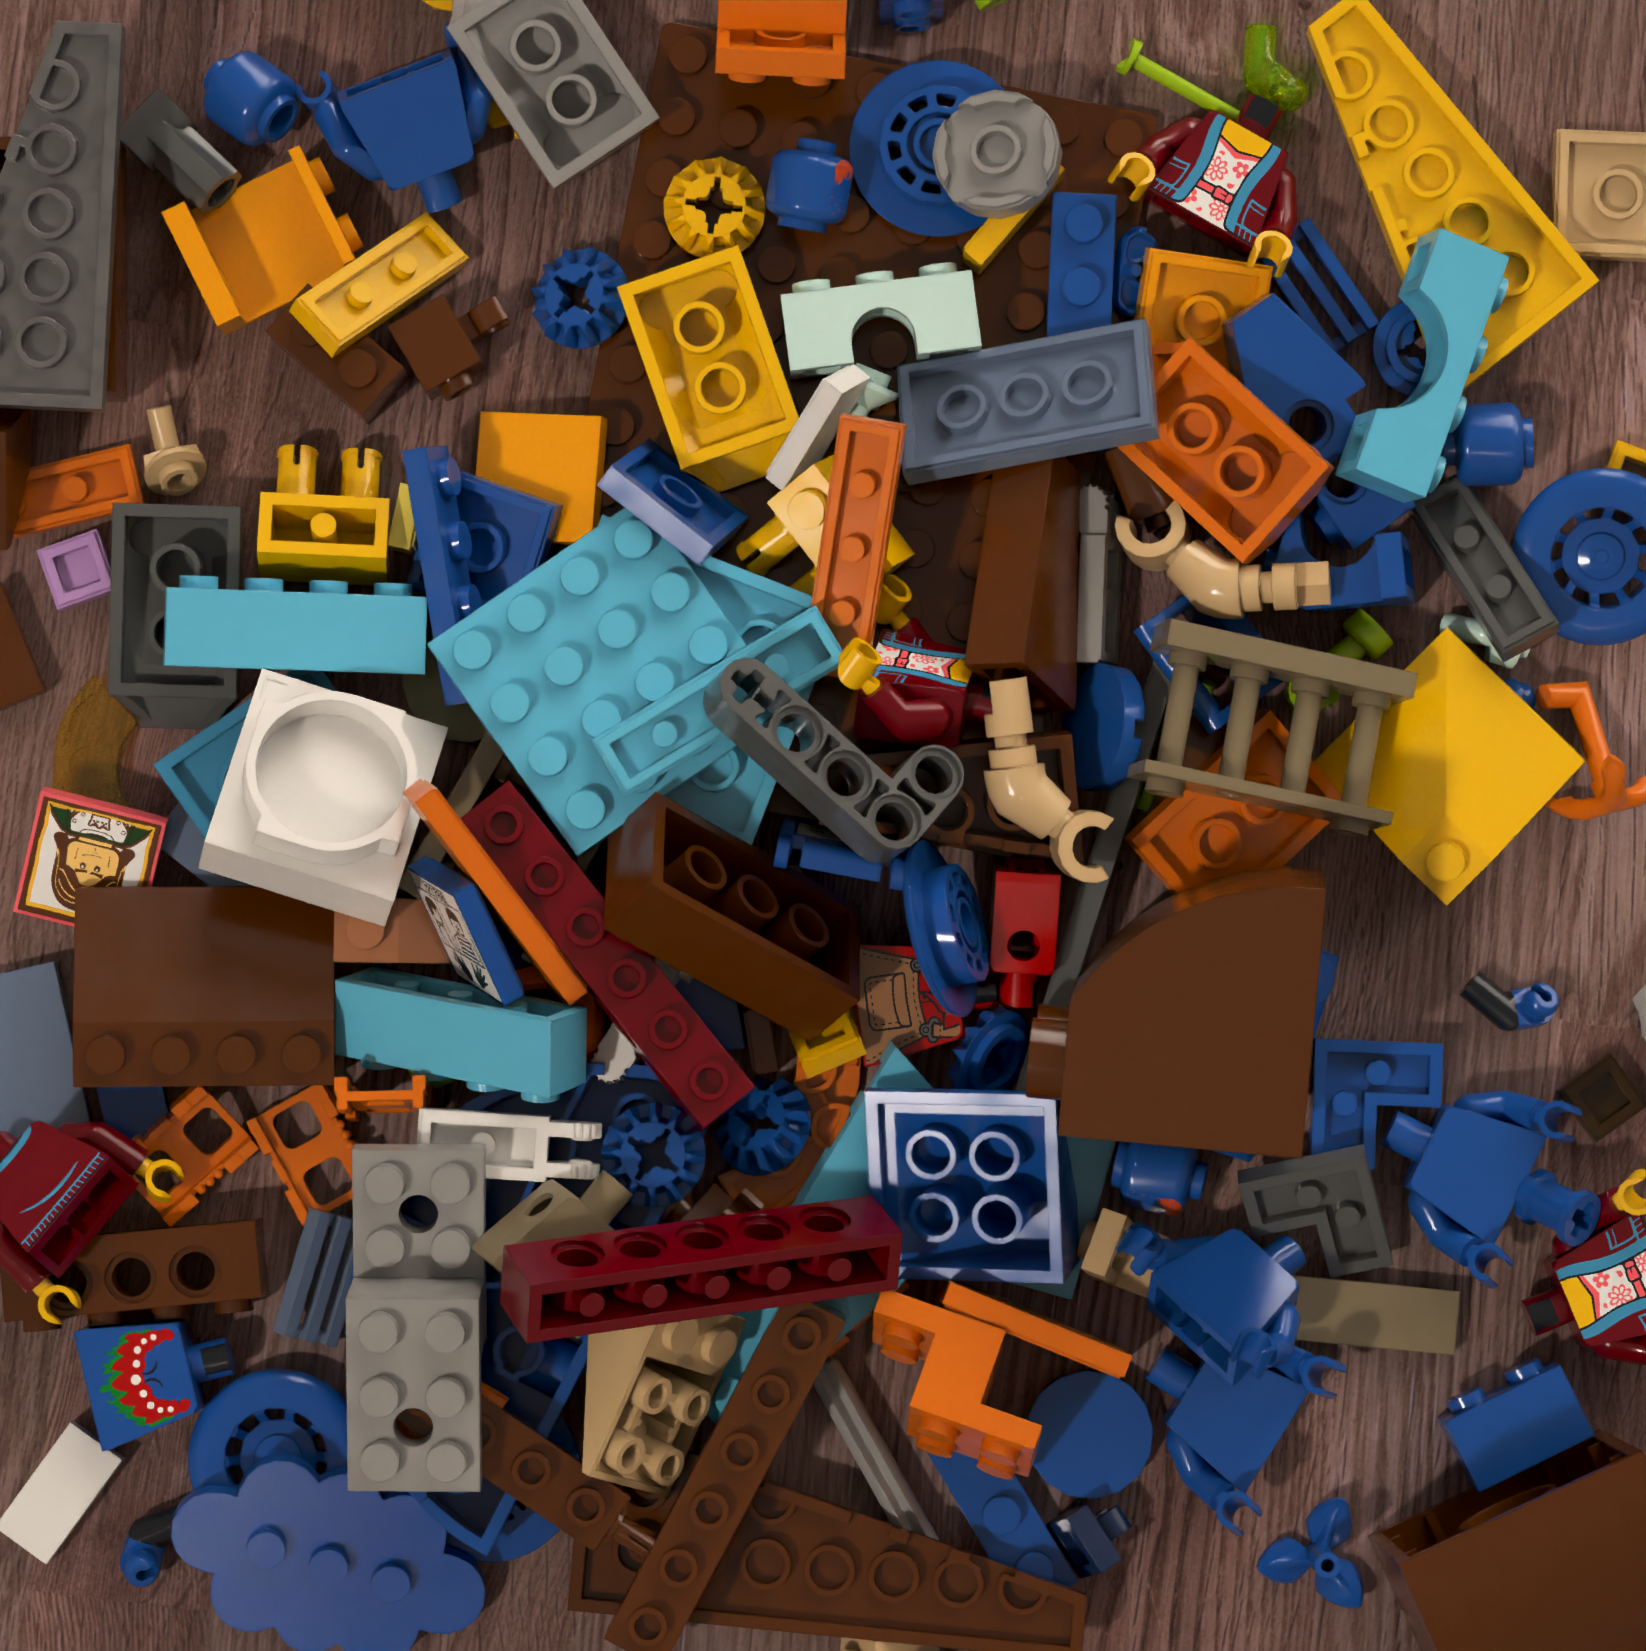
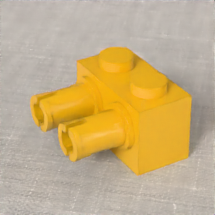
(800, 521)
(324, 535)

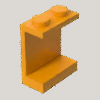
(265, 242)

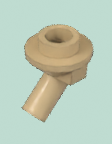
(170, 460)

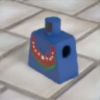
(146, 1375)

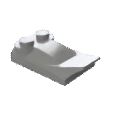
(553, 80)

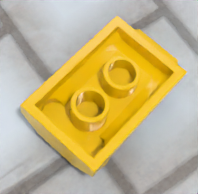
(712, 367)

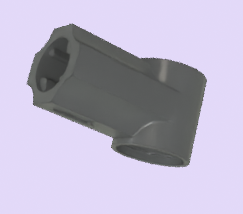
(168, 142)

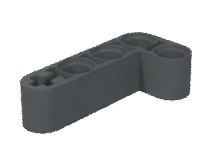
(828, 749)

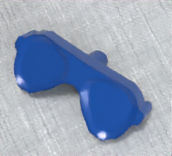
(1127, 266)

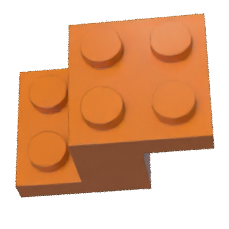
(782, 40)
(954, 1385)

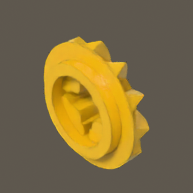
(695, 184)

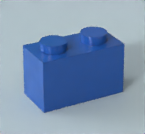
(1514, 1423)

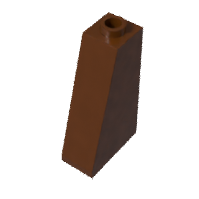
(1029, 583)

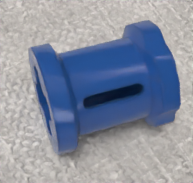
(1557, 1207)

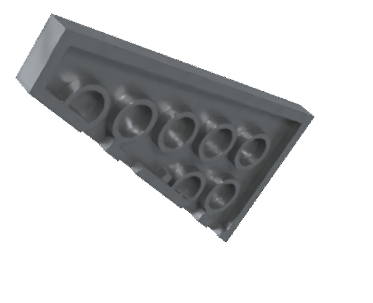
(62, 224)

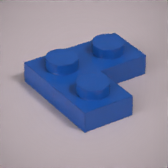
(1359, 1075)

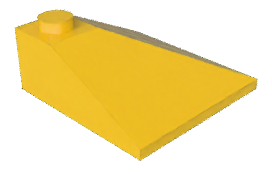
(1457, 767)

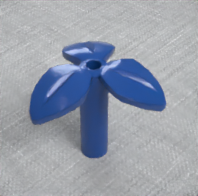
(1335, 1577)

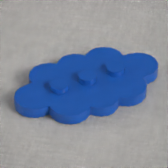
(325, 1560)

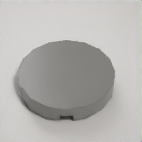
(997, 154)

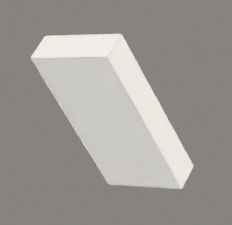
(817, 425)
(59, 1492)

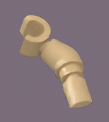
(1221, 584)
(1022, 788)

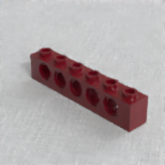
(617, 973)
(699, 1268)

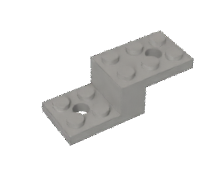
(416, 1318)

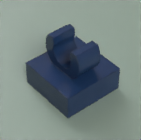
(1088, 1537)

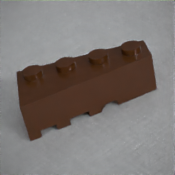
(971, 815)

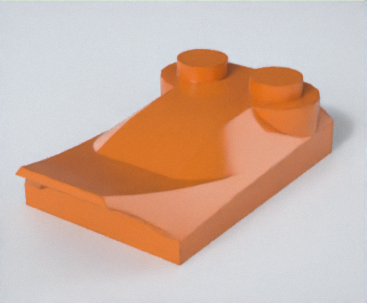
(1225, 452)

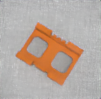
(355, 1102)
(293, 1163)
(198, 1166)

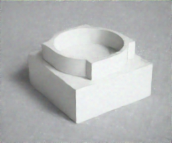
(320, 797)

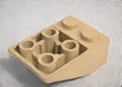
(649, 1397)

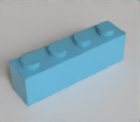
(294, 629)
(460, 1033)

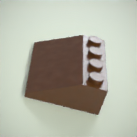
(201, 988)

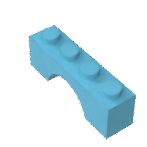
(1451, 293)

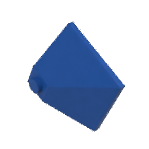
(974, 1183)

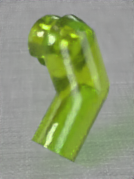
(1265, 75)

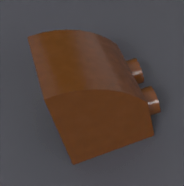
(1193, 1021)
(1531, 1560)

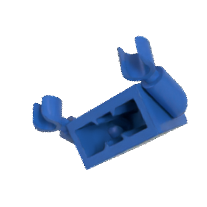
(408, 123)
(1472, 1167)
(1223, 1295)
(1227, 1432)

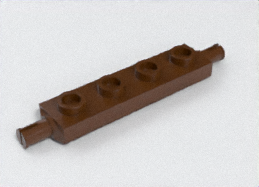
(548, 1480)

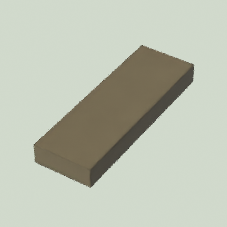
(1377, 1314)

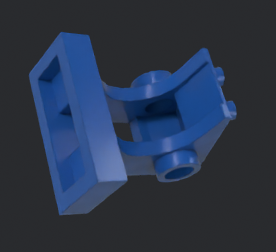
(1377, 579)

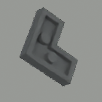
(1323, 1191)

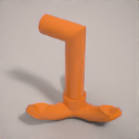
(1605, 769)

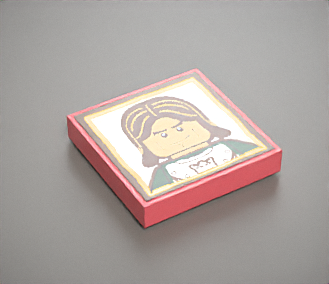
(85, 845)

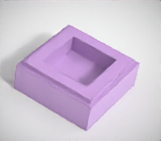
(77, 569)

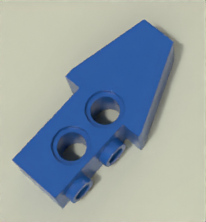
(1295, 369)

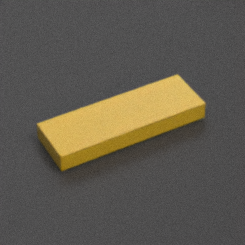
(378, 284)

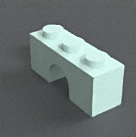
(934, 307)

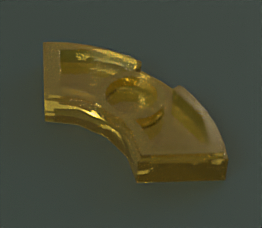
(92, 744)

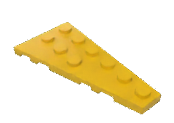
(1436, 172)

